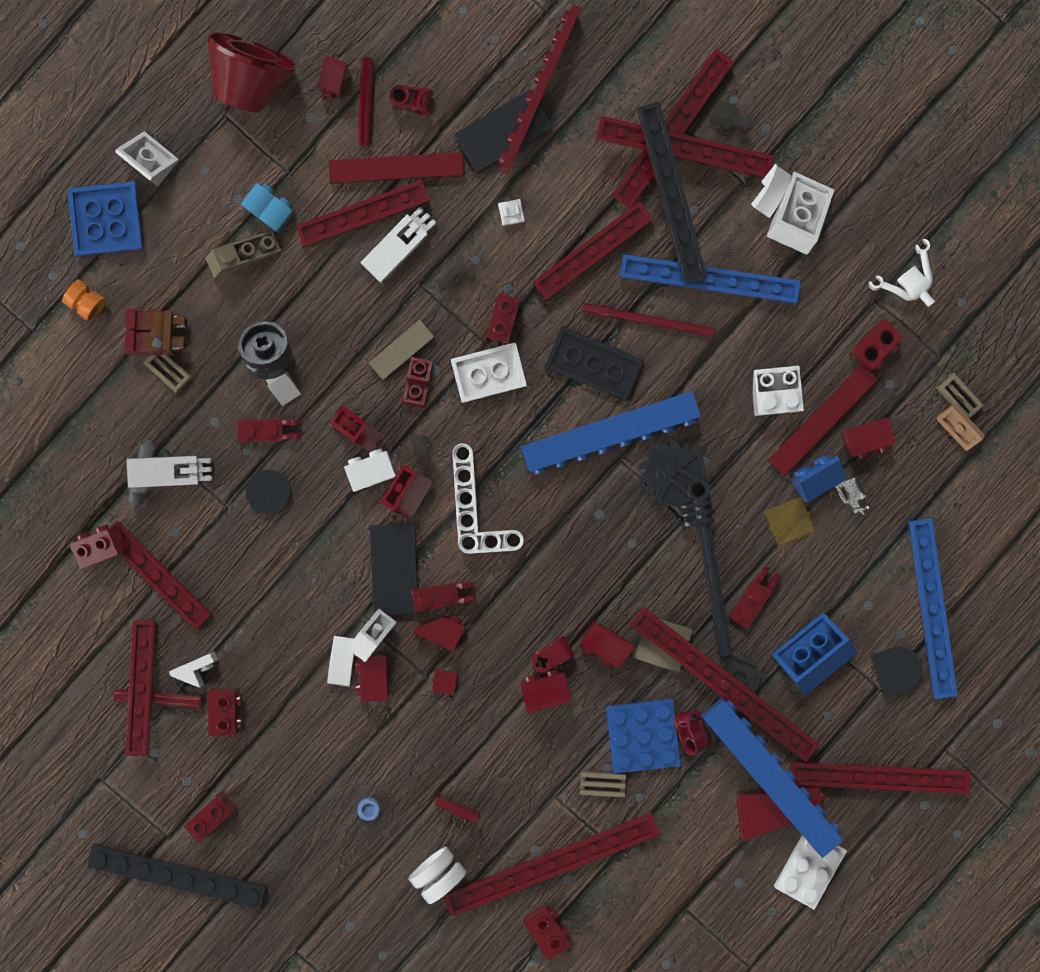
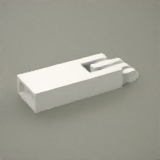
(392, 250)
(160, 471)

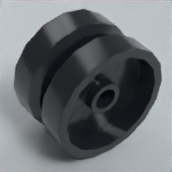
(265, 350)

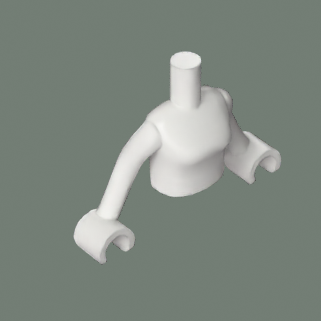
(913, 282)

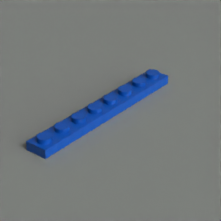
(718, 279)
(932, 608)

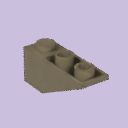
(242, 253)

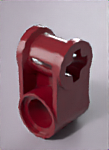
(412, 100)
(555, 652)
(693, 733)

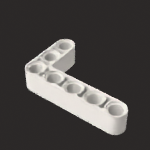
(471, 509)

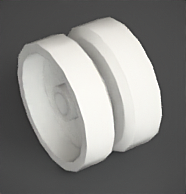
(437, 875)

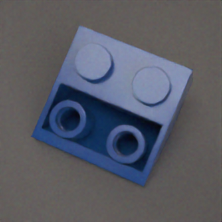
(818, 479)

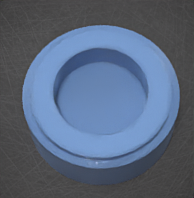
(369, 809)

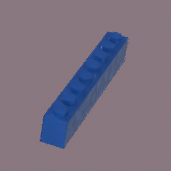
(611, 431)
(772, 778)

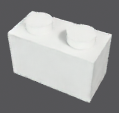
(370, 470)
(371, 635)

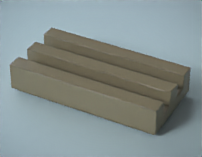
(182, 382)
(946, 383)
(594, 792)

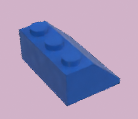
(814, 653)

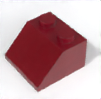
(605, 644)
(545, 690)

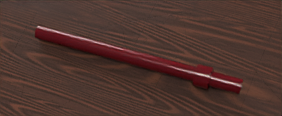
(605, 311)

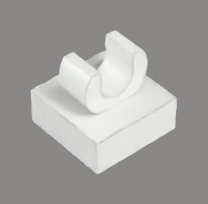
(511, 212)

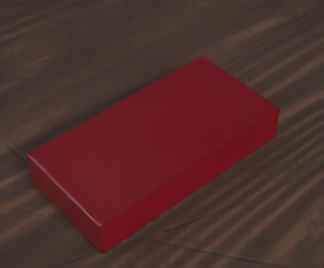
(456, 808)

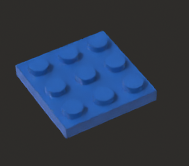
(105, 219)
(643, 735)

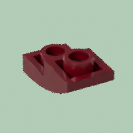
(417, 382)

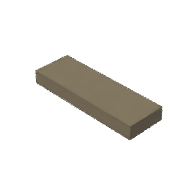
(401, 350)

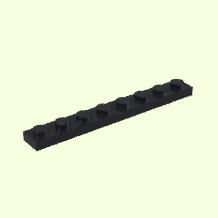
(671, 193)
(176, 876)

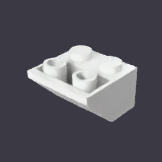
(777, 391)

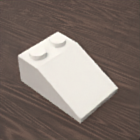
(801, 213)

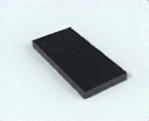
(488, 136)
(594, 363)
(393, 567)

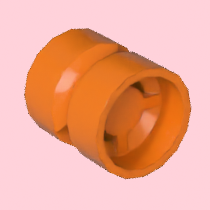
(80, 297)

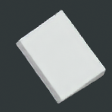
(148, 157)

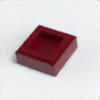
(444, 682)

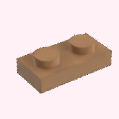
(960, 427)

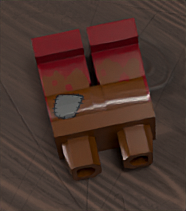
(153, 333)

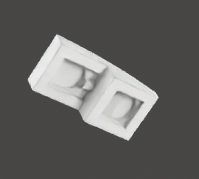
(775, 185)
(341, 662)

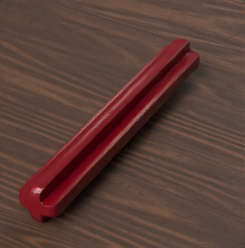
(365, 101)
(164, 699)

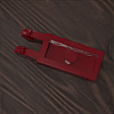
(265, 430)
(440, 596)
(753, 599)

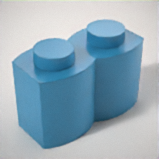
(267, 207)

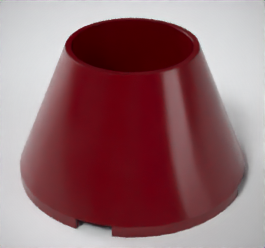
(246, 73)

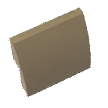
(650, 653)

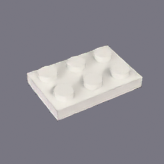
(488, 372)
(808, 873)

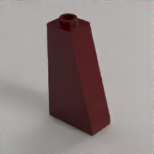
(761, 815)

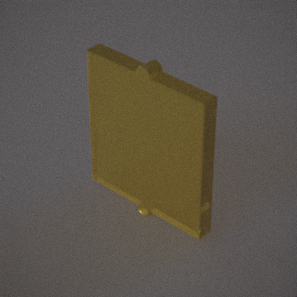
(789, 521)

